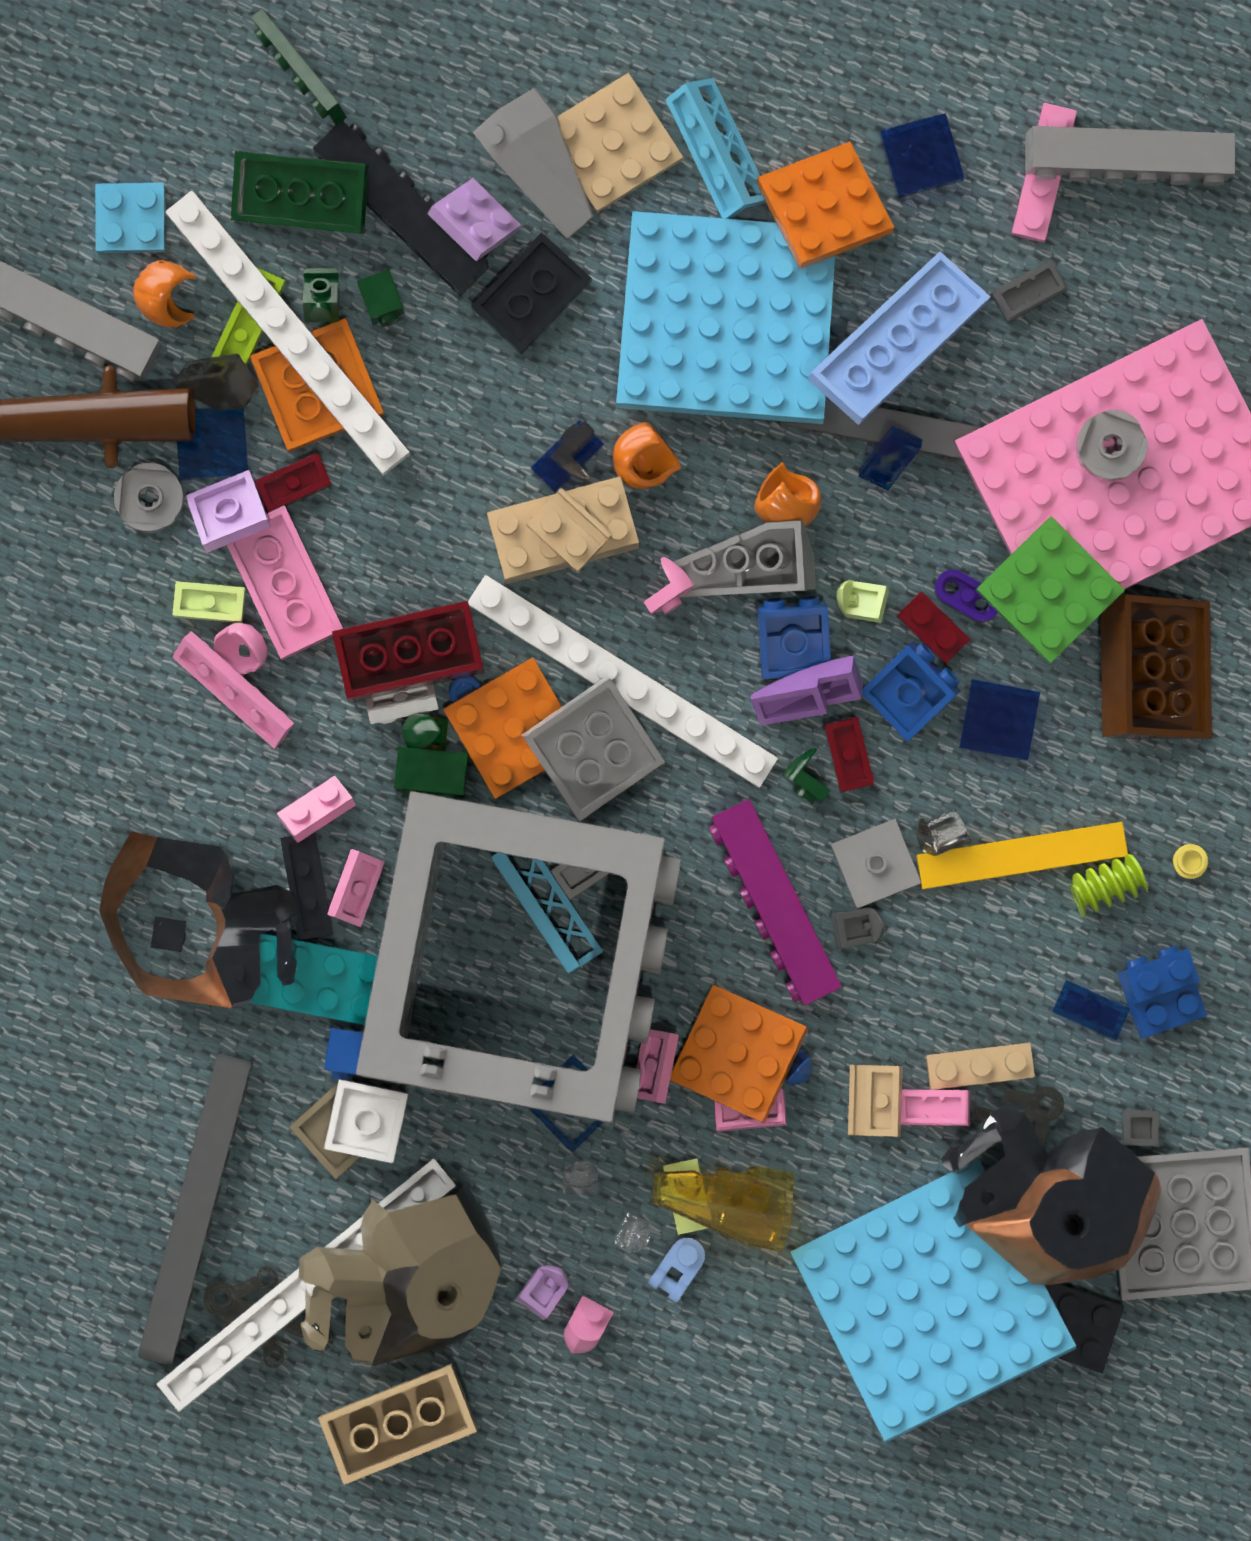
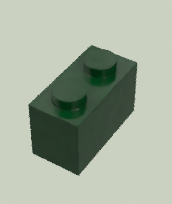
(431, 772)

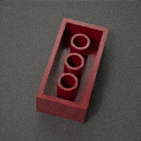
(408, 651)

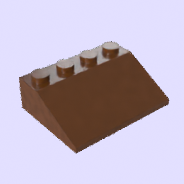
(1156, 668)

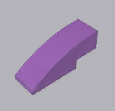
(808, 691)

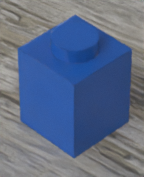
(343, 1053)

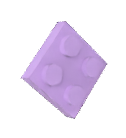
(474, 219)
(228, 511)

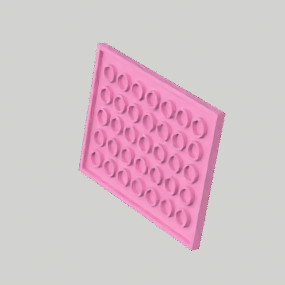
(1180, 498)

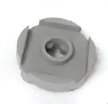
(1129, 436)
(136, 483)

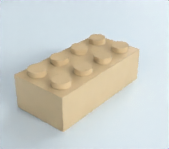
(527, 556)
(398, 1423)

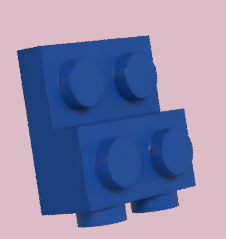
(792, 635)
(911, 690)
(1162, 991)

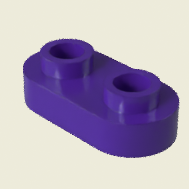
(965, 598)

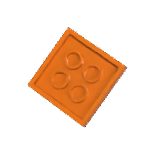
(825, 205)
(294, 405)
(494, 720)
(738, 1054)

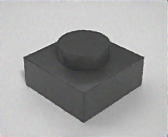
(1140, 1127)

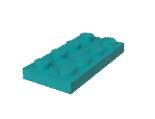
(326, 982)

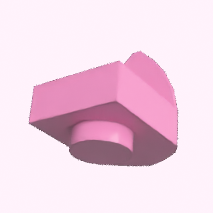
(669, 597)
(586, 1326)

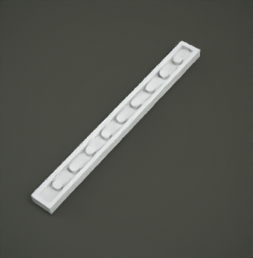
(287, 333)
(635, 687)
(283, 1302)

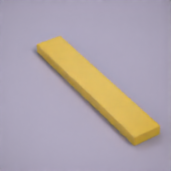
(1022, 855)

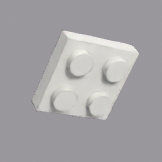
(366, 1121)

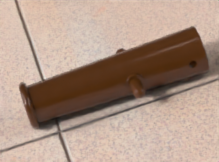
(101, 417)

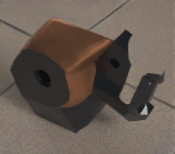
(241, 918)
(1059, 1210)

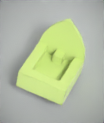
(862, 600)

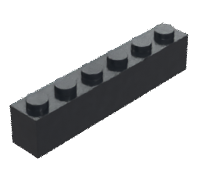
(403, 209)

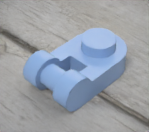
(687, 1257)

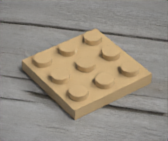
(616, 142)

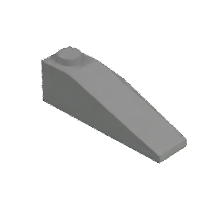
(531, 150)
(757, 561)

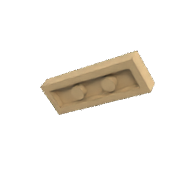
(980, 1066)

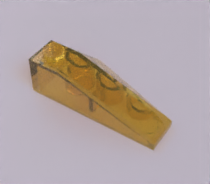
(740, 1205)

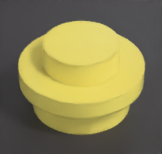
(1190, 861)

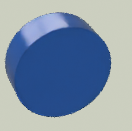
(462, 687)

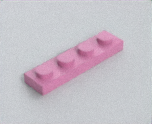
(1039, 195)
(233, 689)

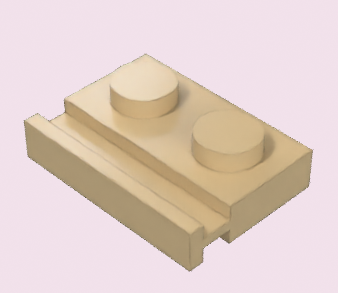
(569, 530)
(875, 1100)

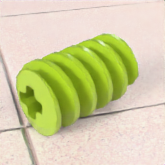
(1107, 884)

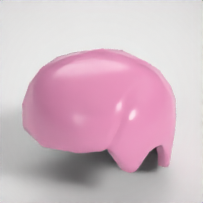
(228, 642)

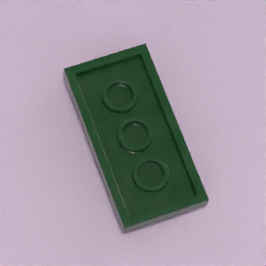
(299, 192)

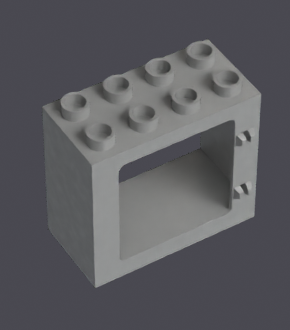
(640, 947)

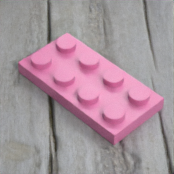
(285, 586)

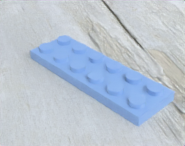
(898, 338)

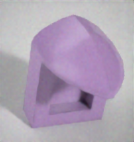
(544, 1290)

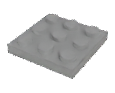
(593, 748)

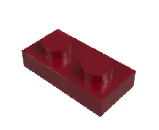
(293, 482)
(933, 627)
(849, 755)

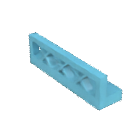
(712, 148)
(541, 919)

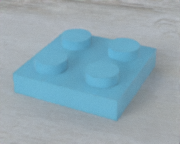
(130, 217)

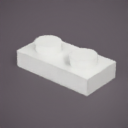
(389, 707)

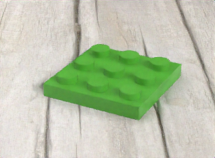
(1050, 590)

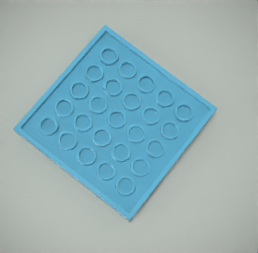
(722, 320)
(927, 1307)

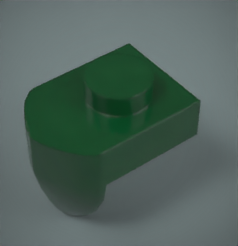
(425, 732)
(808, 787)

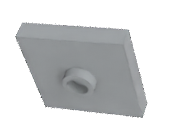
(875, 863)

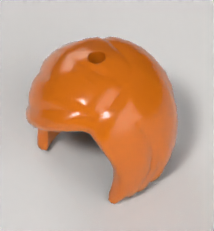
(153, 293)
(643, 457)
(778, 503)

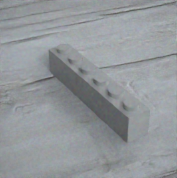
(1129, 154)
(76, 325)

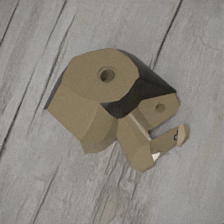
(412, 1286)

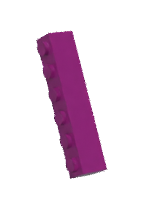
(775, 903)

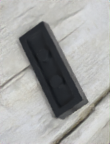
(308, 884)

